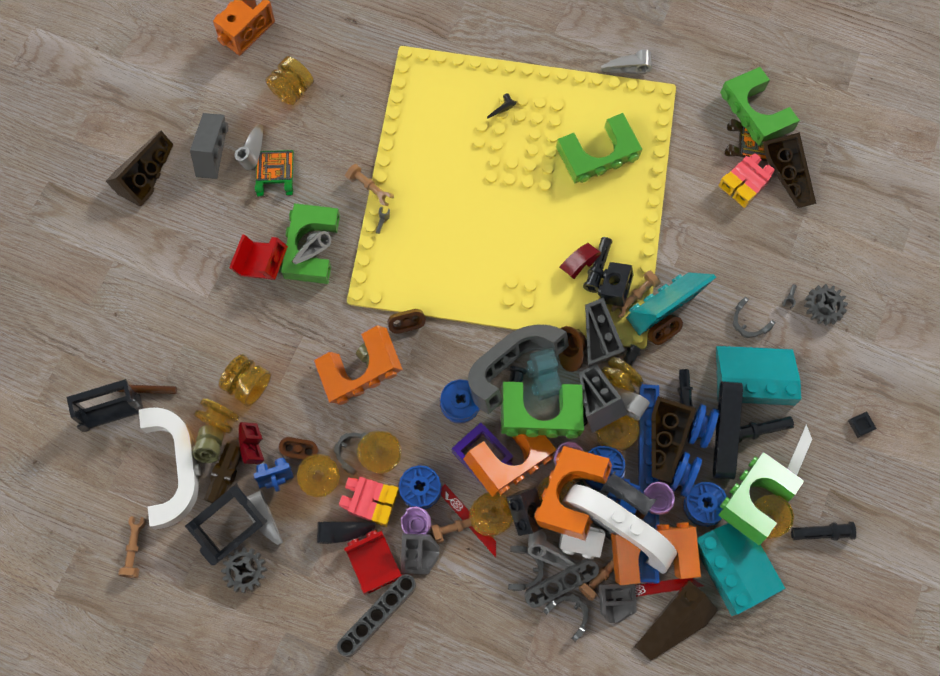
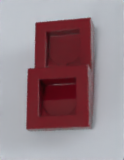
(579, 259)
(249, 443)

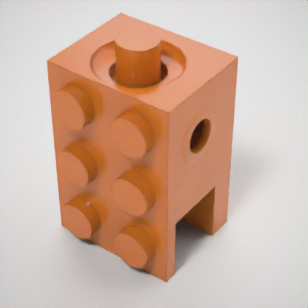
(243, 23)

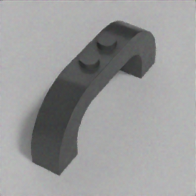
(526, 339)

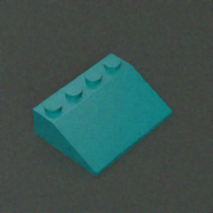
(667, 300)
(766, 374)
(738, 568)

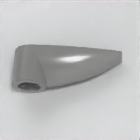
(632, 64)
(249, 154)
(315, 244)
(634, 403)
(269, 529)
(543, 550)

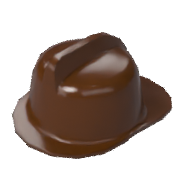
(572, 356)

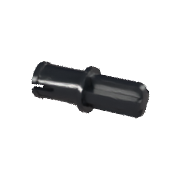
(685, 390)

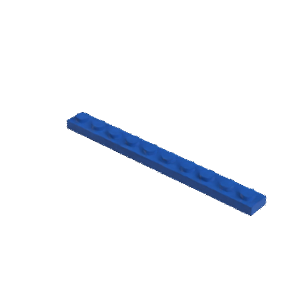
(650, 392)

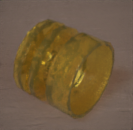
(289, 80)
(244, 380)

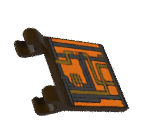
(746, 145)

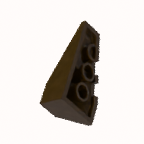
(790, 166)
(139, 173)
(669, 433)
(681, 618)

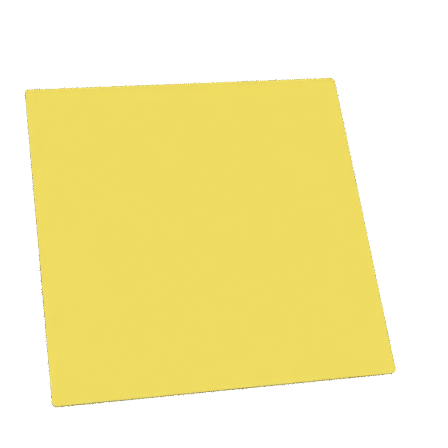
(488, 202)

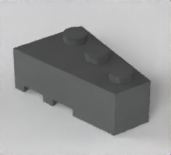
(208, 145)
(602, 335)
(600, 398)

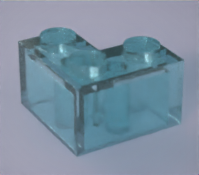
(543, 370)

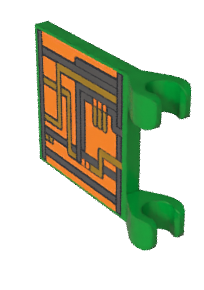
(274, 168)

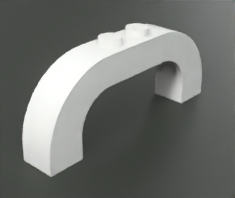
(187, 468)
(650, 541)

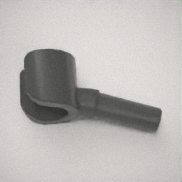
(383, 217)
(790, 297)

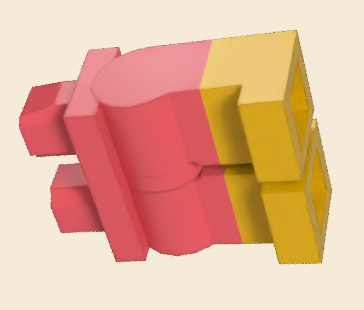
(746, 179)
(364, 498)

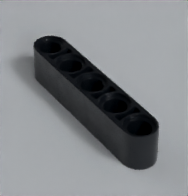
(727, 430)

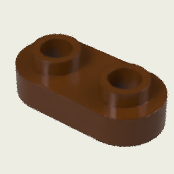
(406, 322)
(664, 330)
(299, 448)

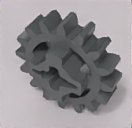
(826, 303)
(240, 577)

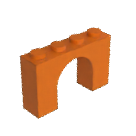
(382, 365)
(570, 466)
(499, 476)
(682, 537)

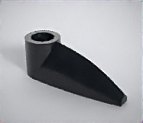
(341, 531)

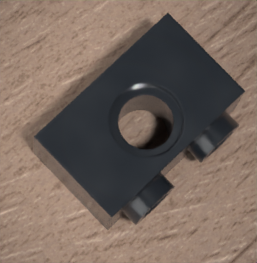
(618, 293)
(523, 509)

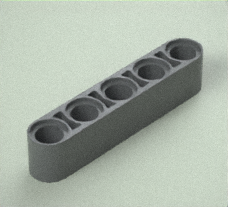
(366, 619)

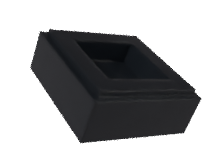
(862, 424)

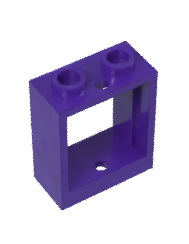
(471, 438)

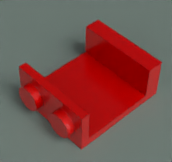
(258, 258)
(372, 562)

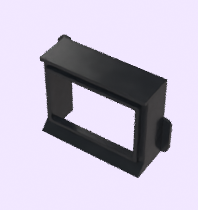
(104, 412)
(629, 494)
(209, 548)

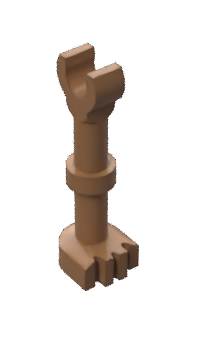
(354, 173)
(651, 280)
(458, 526)
(128, 570)
(588, 589)

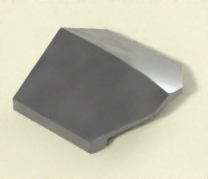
(418, 553)
(617, 601)

